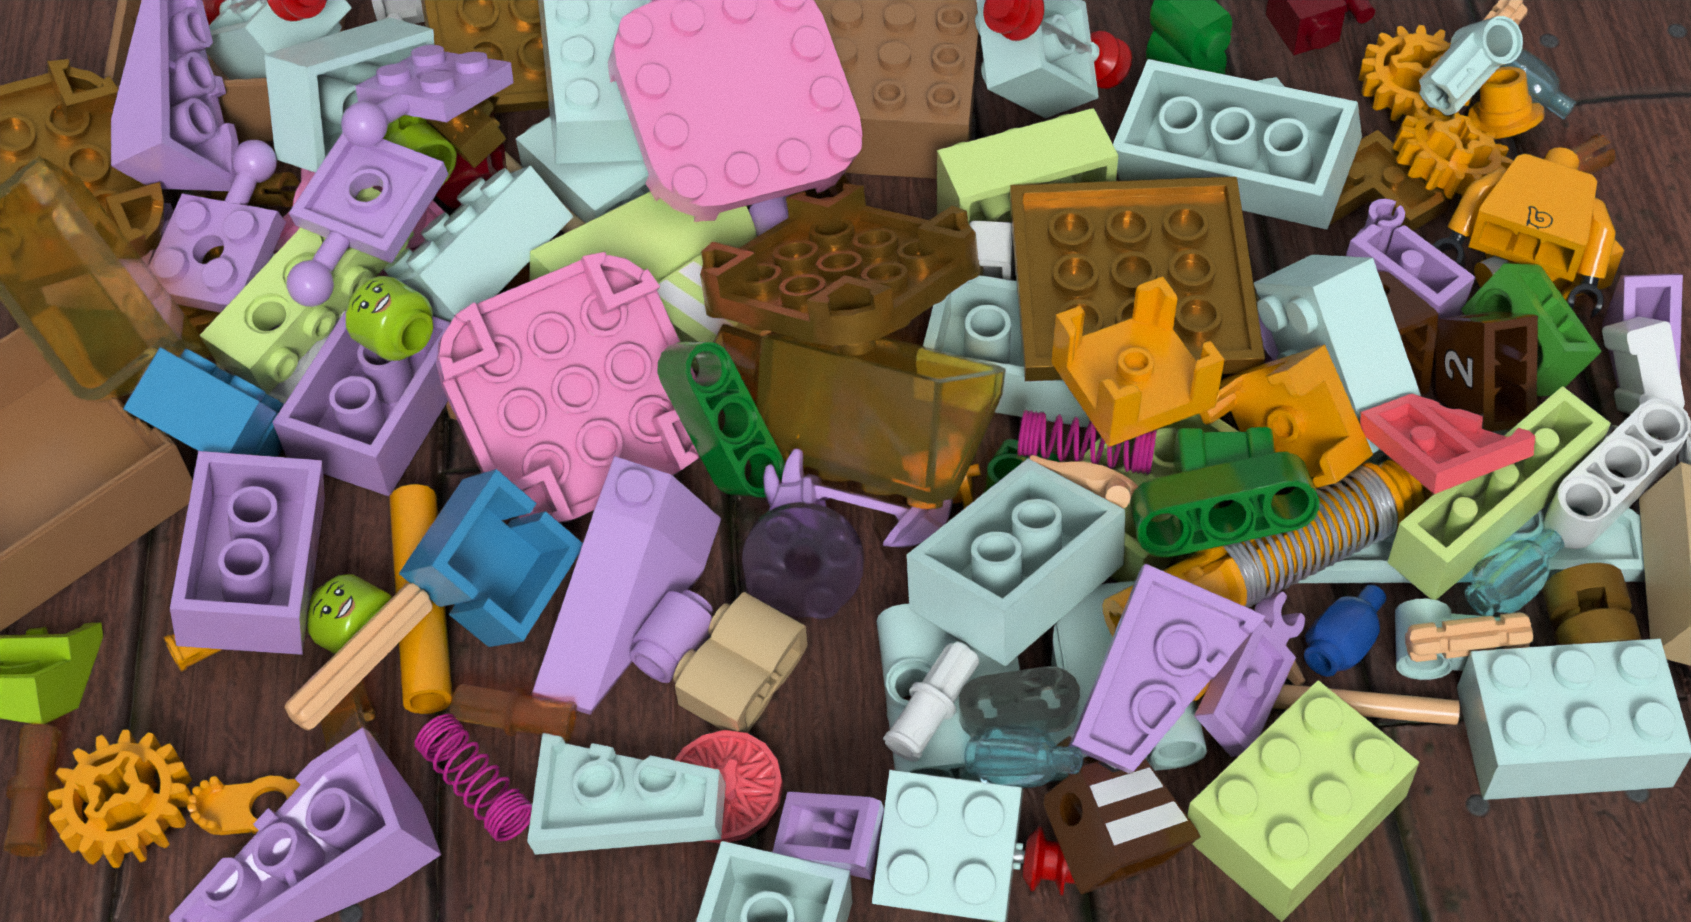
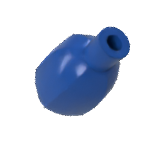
(1344, 632)

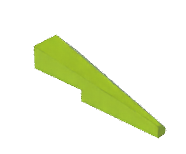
(46, 672)

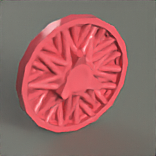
(750, 777)

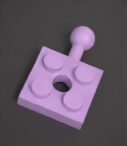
(423, 86)
(205, 223)
(374, 226)

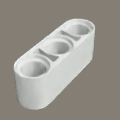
(1628, 451)

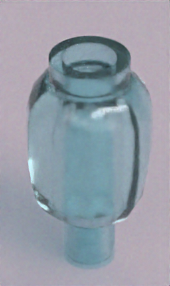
(1543, 84)
(1512, 574)
(1019, 757)

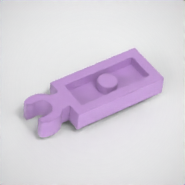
(1251, 679)

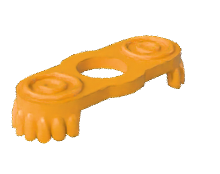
(227, 808)

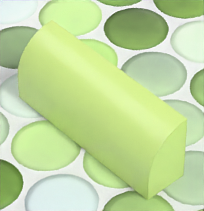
(645, 234)

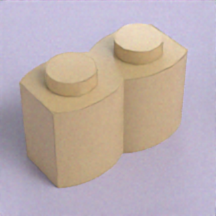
(740, 664)

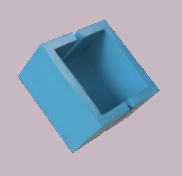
(206, 406)
(490, 569)

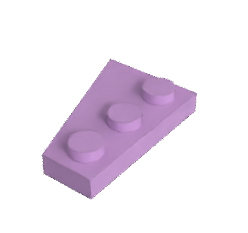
(1156, 665)

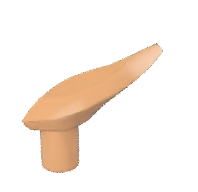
(1095, 478)

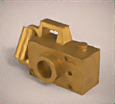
(472, 132)

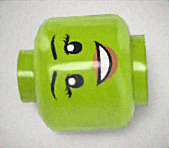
(389, 318)
(342, 609)

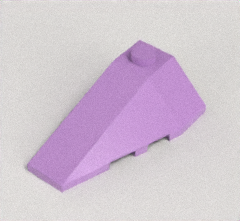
(168, 104)
(640, 544)
(329, 846)

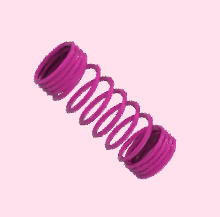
(1034, 428)
(501, 805)

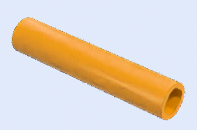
(425, 648)

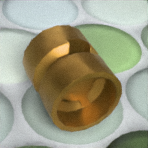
(1590, 605)

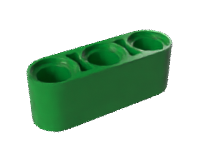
(698, 407)
(1251, 515)

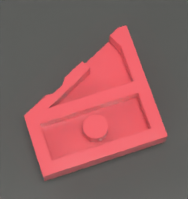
(1441, 443)

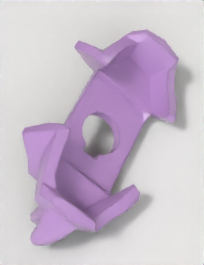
(913, 525)

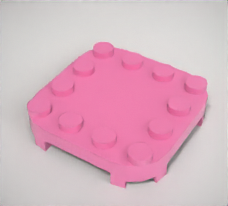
(734, 101)
(565, 381)

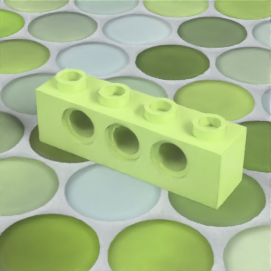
(241, 332)

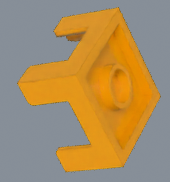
(1136, 370)
(1303, 407)

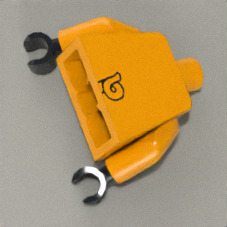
(1538, 216)

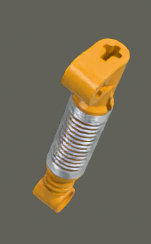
(1357, 509)

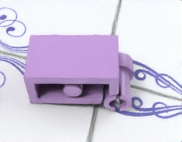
(1412, 259)

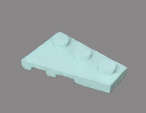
(620, 801)

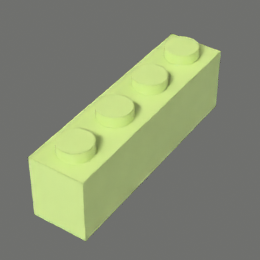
(1471, 519)

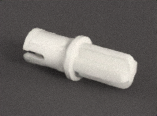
(931, 701)

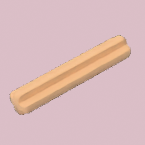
(358, 656)

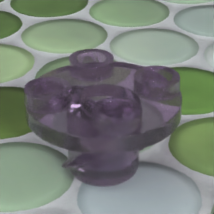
(803, 560)

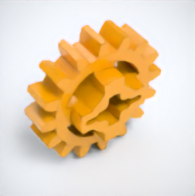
(1407, 61)
(1448, 150)
(122, 805)

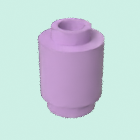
(670, 632)

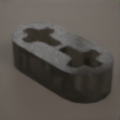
(1019, 700)

